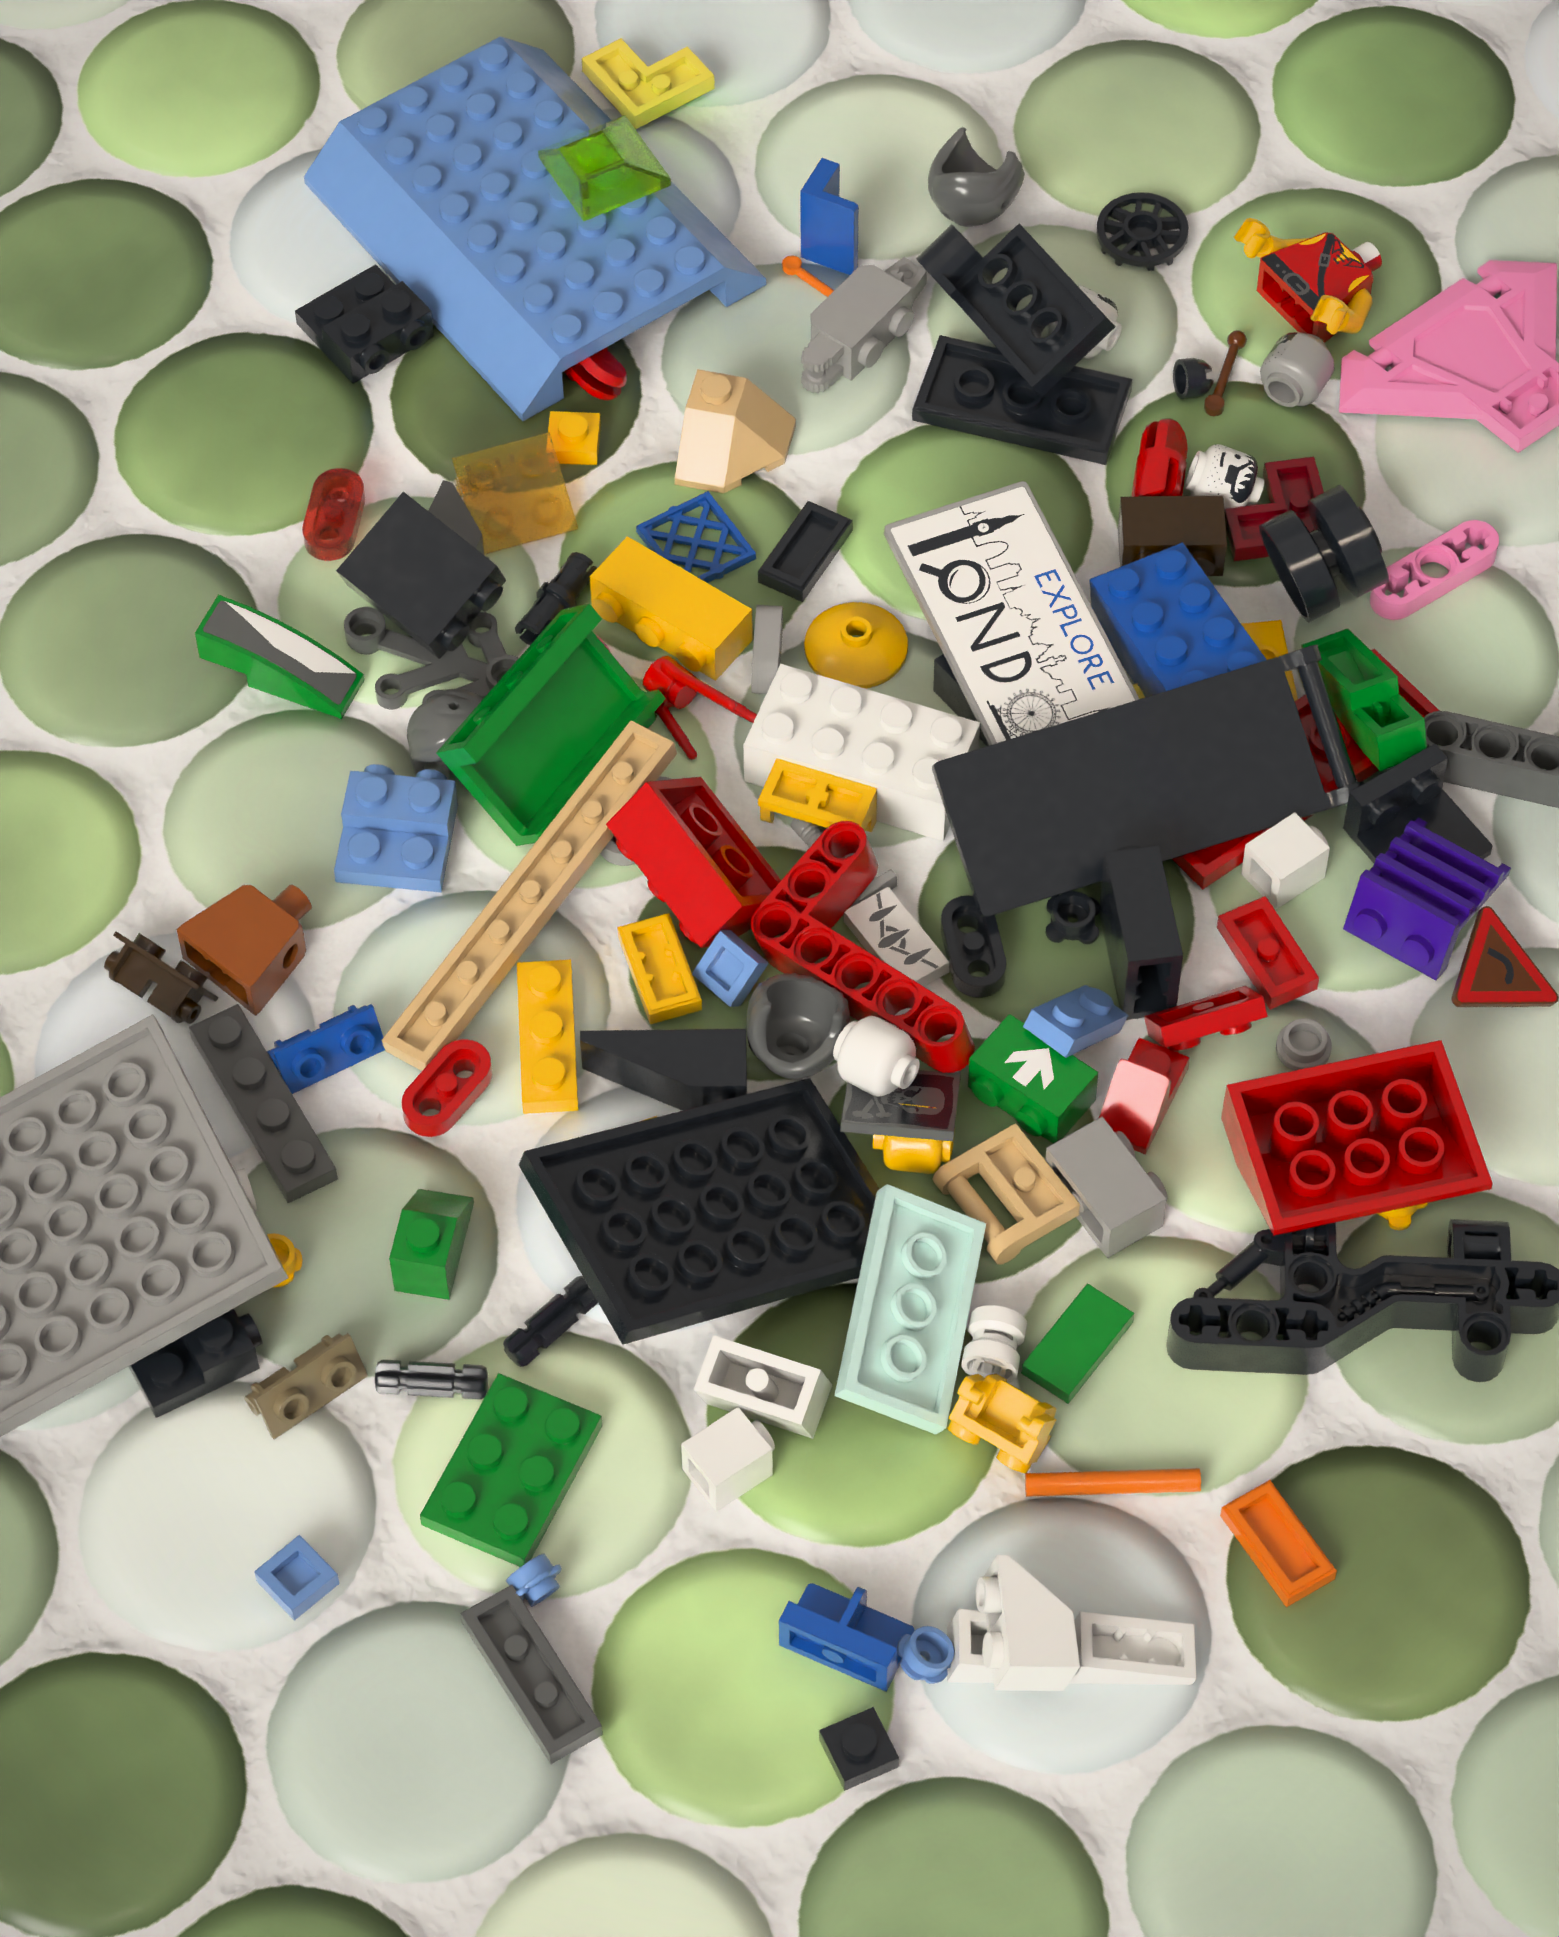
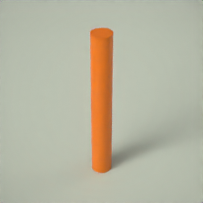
(1112, 1482)

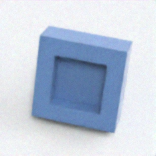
(730, 968)
(296, 1577)

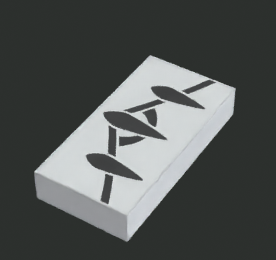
(896, 937)

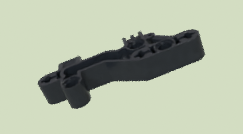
(1358, 1304)

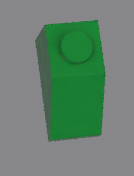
(430, 1243)

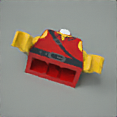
(1313, 280)

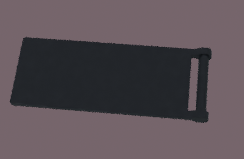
(1143, 774)

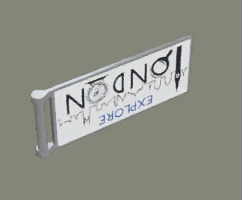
(1009, 613)

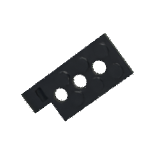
(992, 307)

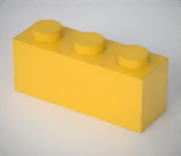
(671, 608)

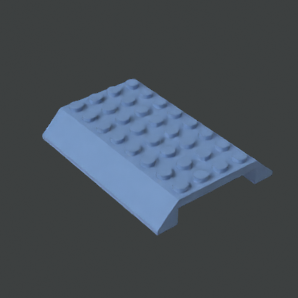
(470, 219)

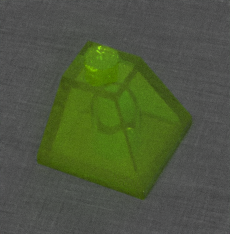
(604, 168)

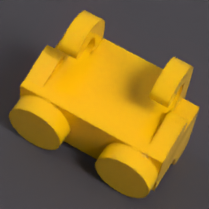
(1003, 1417)

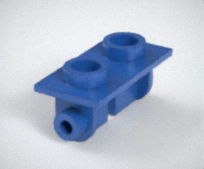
(329, 1049)

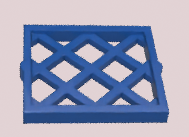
(725, 525)

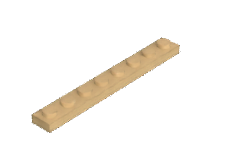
(527, 898)

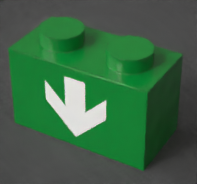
(1031, 1081)

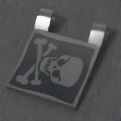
(888, 1116)

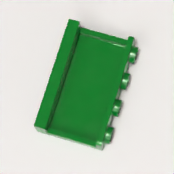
(546, 725)

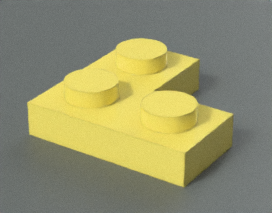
(644, 90)

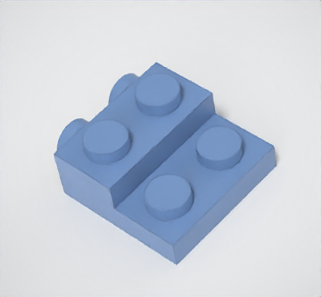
(396, 829)

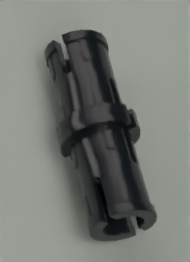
(556, 596)

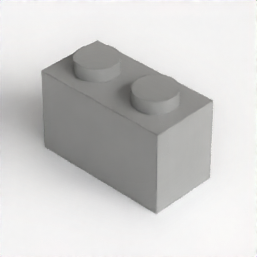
(1113, 1189)

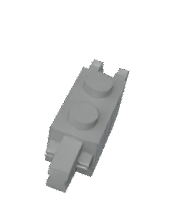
(860, 322)

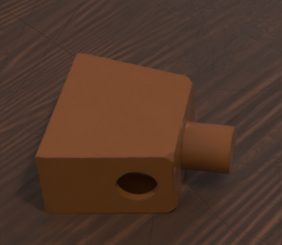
(247, 942)

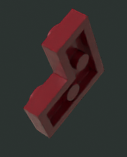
(1289, 488)

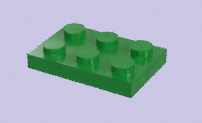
(511, 1470)

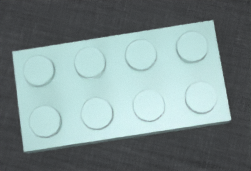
(910, 1309)

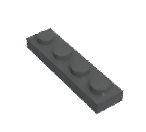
(263, 1103)

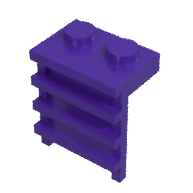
(1421, 898)

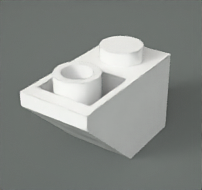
(1028, 1628)

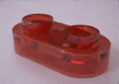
(331, 518)

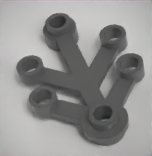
(450, 666)

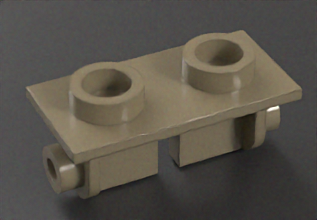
(318, 1379)

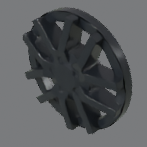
(1142, 230)

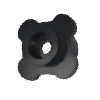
(1072, 905)

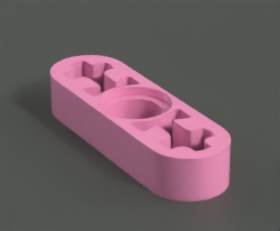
(1442, 550)

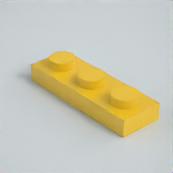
(547, 1036)

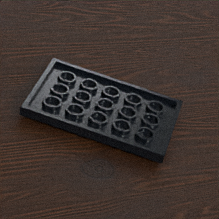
(708, 1208)

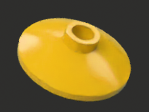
(856, 660)

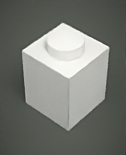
(1286, 860)
(728, 1458)

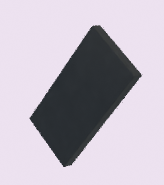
(983, 395)

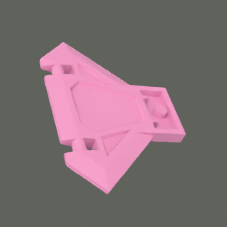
(1469, 356)

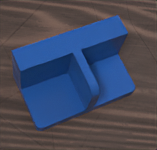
(844, 1634)

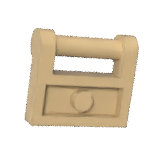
(1020, 1182)

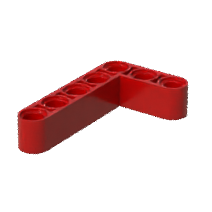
(847, 965)

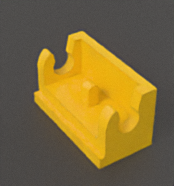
(816, 797)

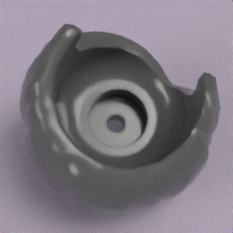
(968, 187)
(436, 722)
(795, 1024)

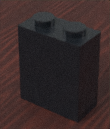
(422, 576)
(1140, 931)

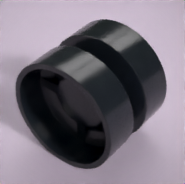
(1338, 546)

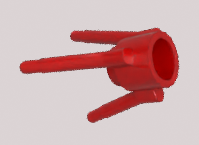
(680, 688)

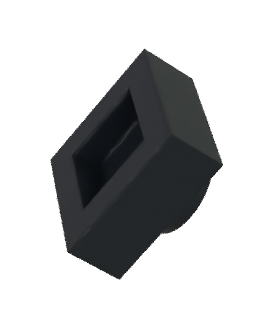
(859, 1748)

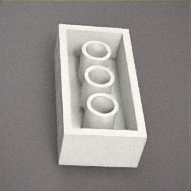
(861, 740)

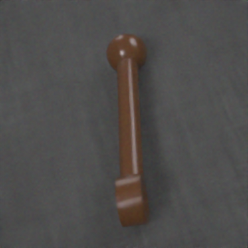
(1215, 403)

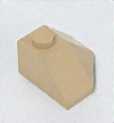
(730, 433)

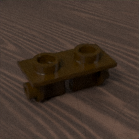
(176, 989)

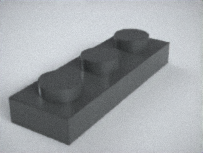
(531, 1674)

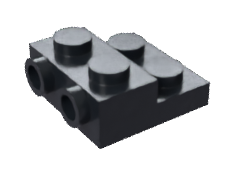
(366, 323)
(198, 1362)

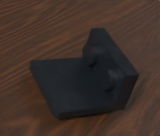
(1402, 794)

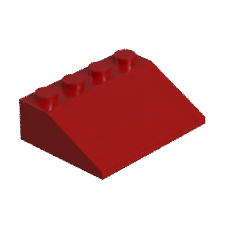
(1354, 1138)

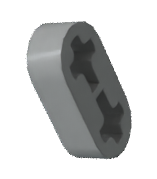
(766, 647)

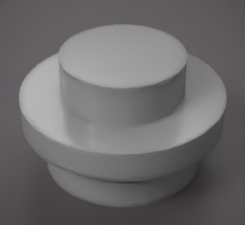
(1303, 1044)

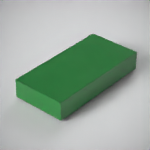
(1077, 1343)

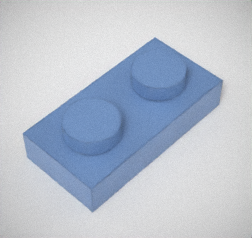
(1076, 1020)

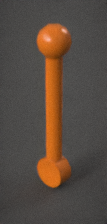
(793, 266)

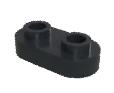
(973, 950)

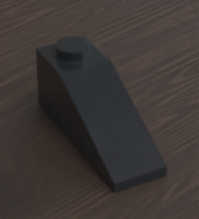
(671, 1065)

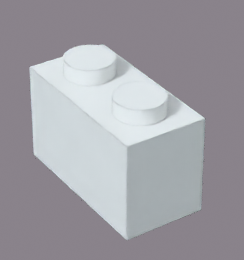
(763, 1386)

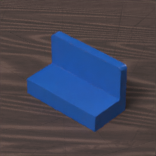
(828, 221)

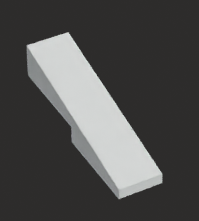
(1109, 1650)

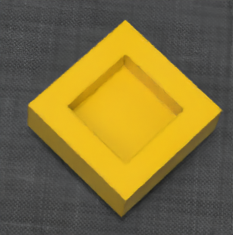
(575, 436)

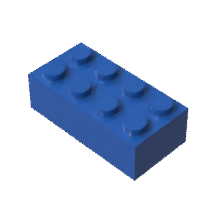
(1169, 622)

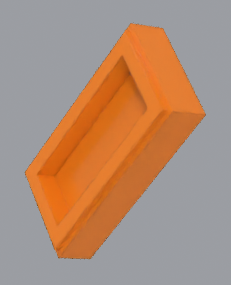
(1278, 1543)

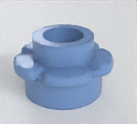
(535, 1580)
(932, 1645)

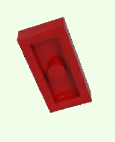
(1267, 952)
(1223, 1013)

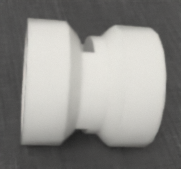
(995, 1338)

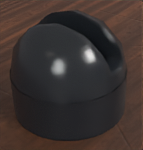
(1190, 378)

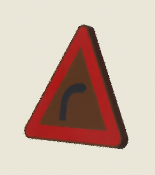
(1499, 970)

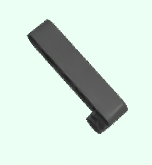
(1517, 753)

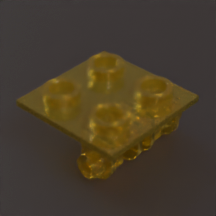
(515, 492)

